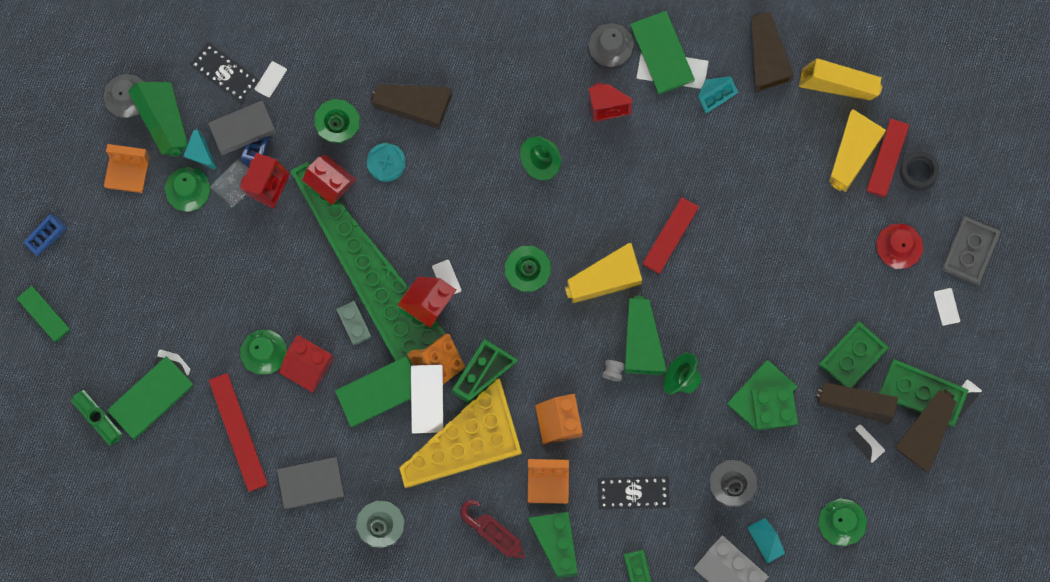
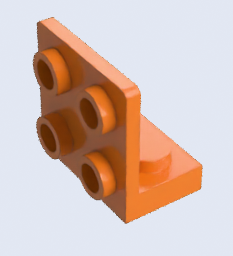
(126, 168)
(439, 353)
(548, 481)

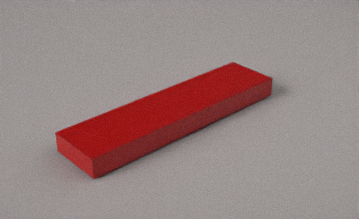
(887, 158)
(670, 235)

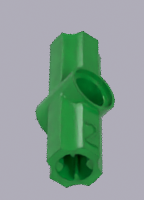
(104, 426)

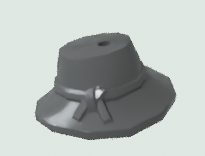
(611, 50)
(122, 104)
(733, 476)

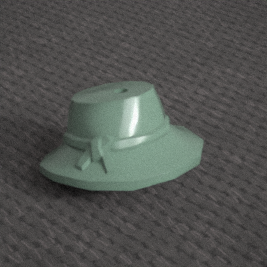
(384, 518)

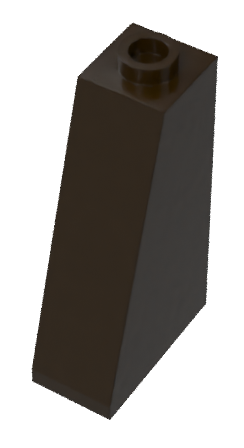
(768, 54)
(416, 103)
(857, 402)
(926, 433)

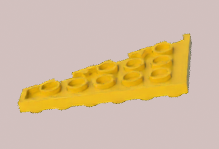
(472, 439)

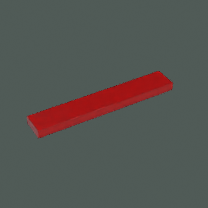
(238, 432)

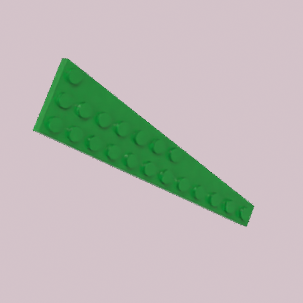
(370, 274)

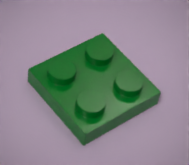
(774, 407)

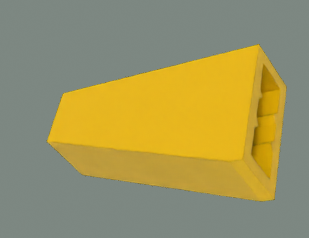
(839, 80)
(856, 146)
(606, 276)

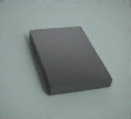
(242, 127)
(971, 250)
(310, 483)

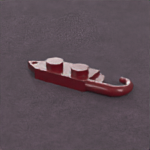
(493, 532)

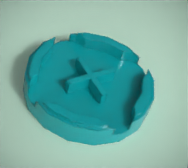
(386, 162)

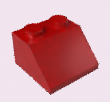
(608, 102)
(328, 178)
(264, 180)
(427, 299)
(305, 363)

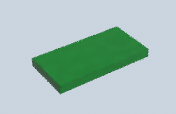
(662, 52)
(917, 388)
(376, 392)
(150, 398)

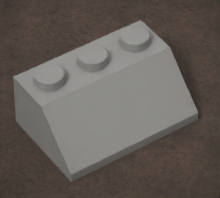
(728, 564)

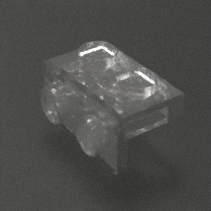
(229, 183)

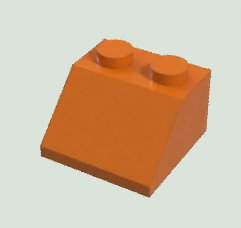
(559, 419)

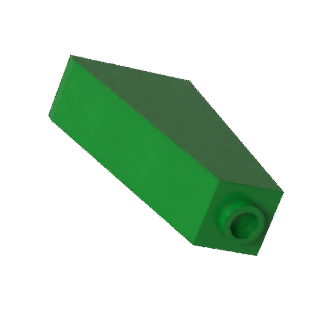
(161, 115)
(643, 343)

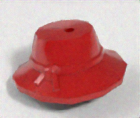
(890, 246)

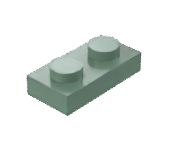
(353, 323)

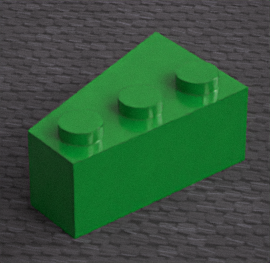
(484, 368)
(556, 541)

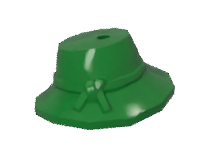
(340, 113)
(540, 158)
(187, 194)
(520, 275)
(268, 356)
(682, 375)
(852, 525)

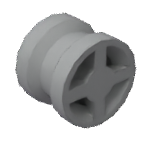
(613, 370)

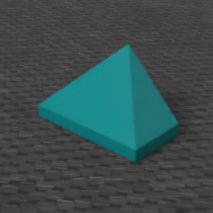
(716, 92)
(198, 150)
(766, 540)

